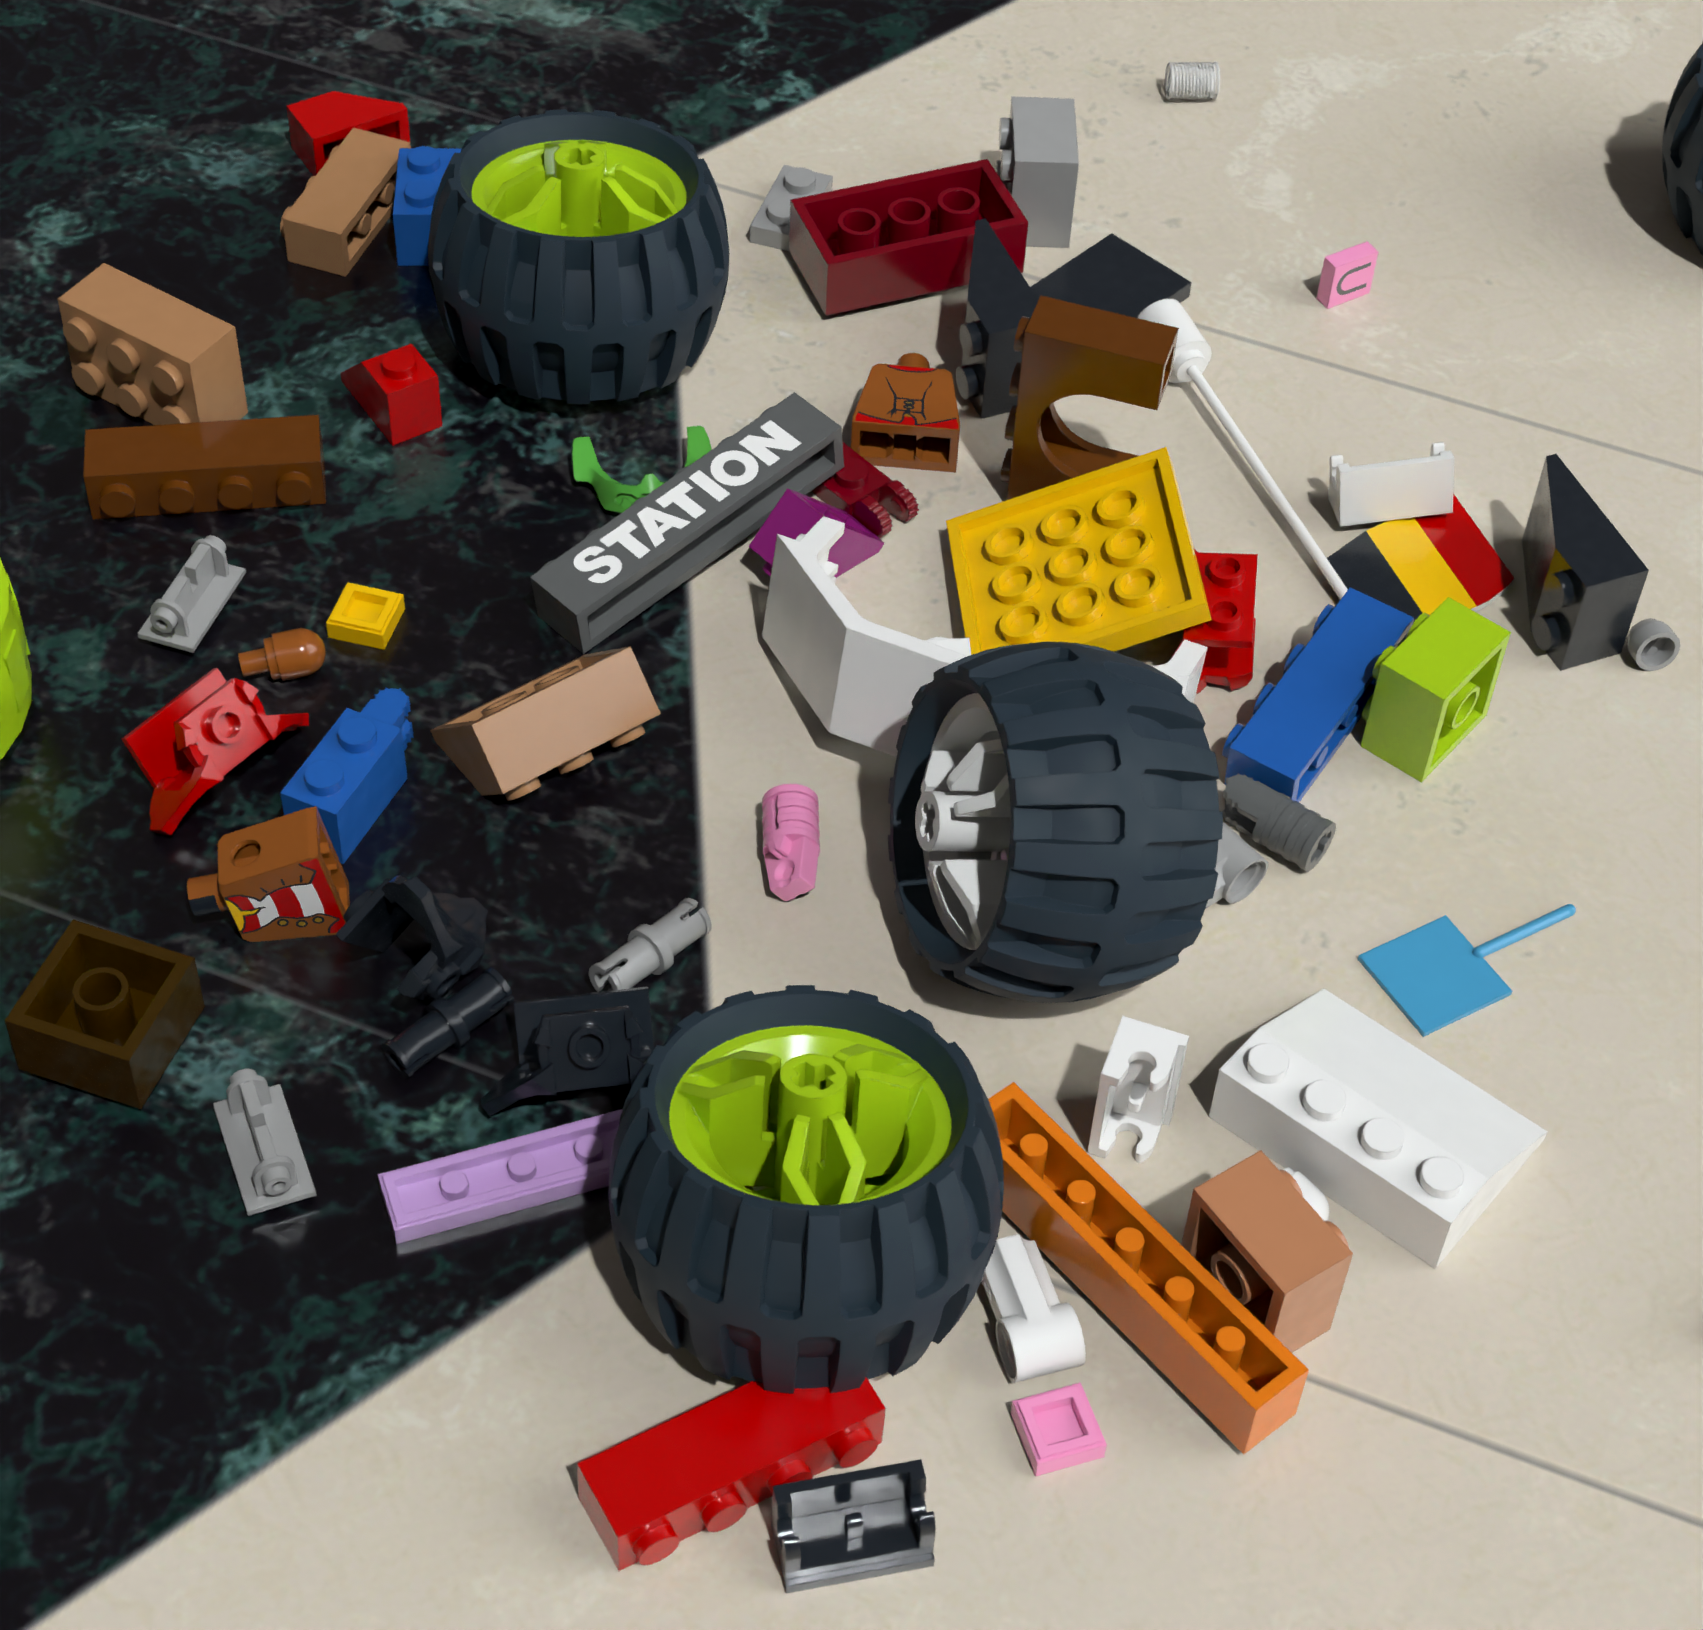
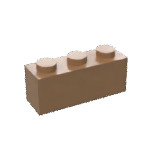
(344, 203)

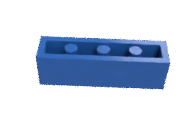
(1318, 698)

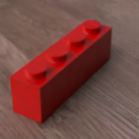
(720, 1462)

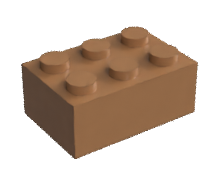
(151, 351)

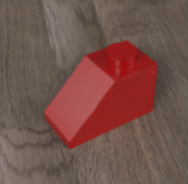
(327, 119)
(397, 393)

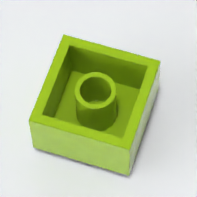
(1433, 688)

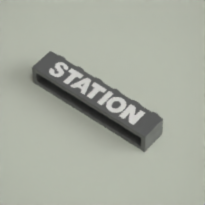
(686, 522)

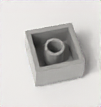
(1041, 166)

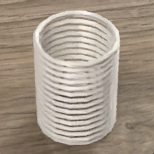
(1200, 84)

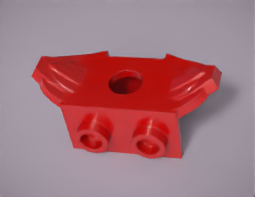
(1230, 635)
(199, 741)

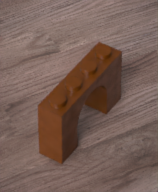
(1071, 353)

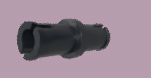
(448, 1023)

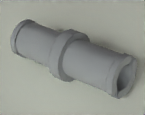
(651, 948)

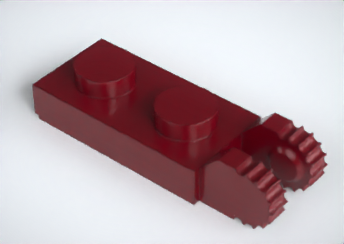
(867, 494)

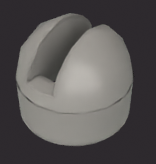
(1652, 644)

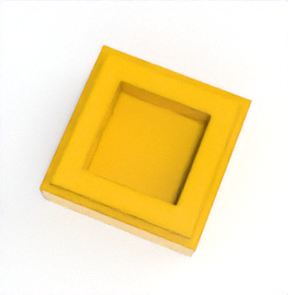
(365, 616)

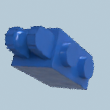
(355, 770)

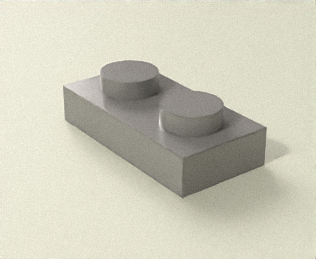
(773, 218)

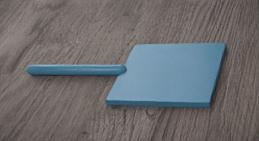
(1440, 975)

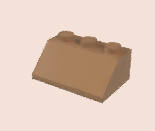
(550, 723)

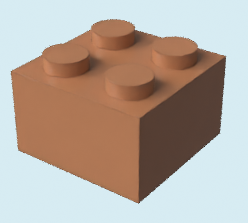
(1269, 1248)

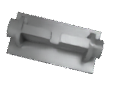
(193, 597)
(262, 1144)

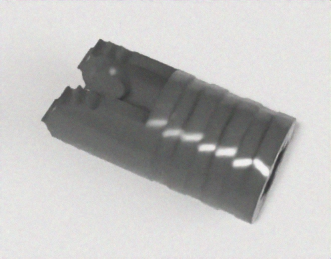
(1277, 821)

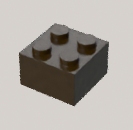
(105, 1013)

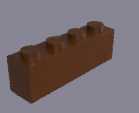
(204, 466)

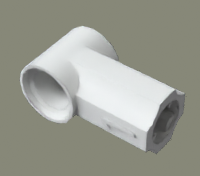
(1032, 1326)

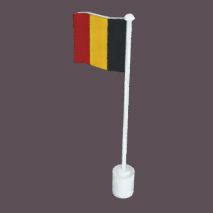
(1399, 562)

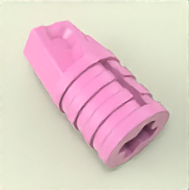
(791, 839)

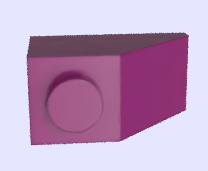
(798, 514)

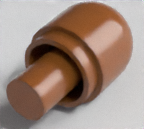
(286, 655)

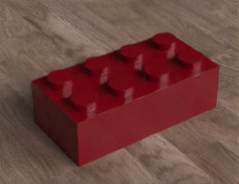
(900, 235)

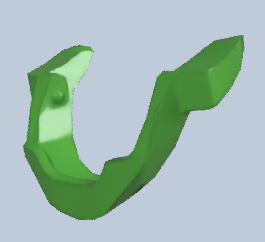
(618, 496)

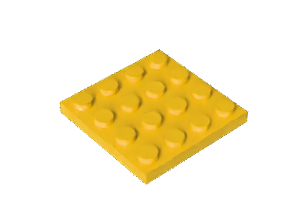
(1081, 561)

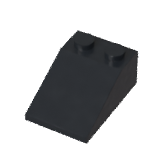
(994, 308)
(1577, 572)

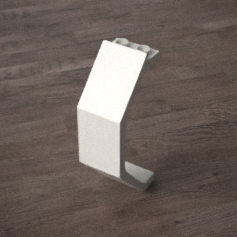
(857, 671)

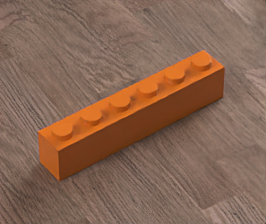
(1143, 1277)

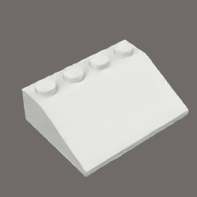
(1373, 1123)

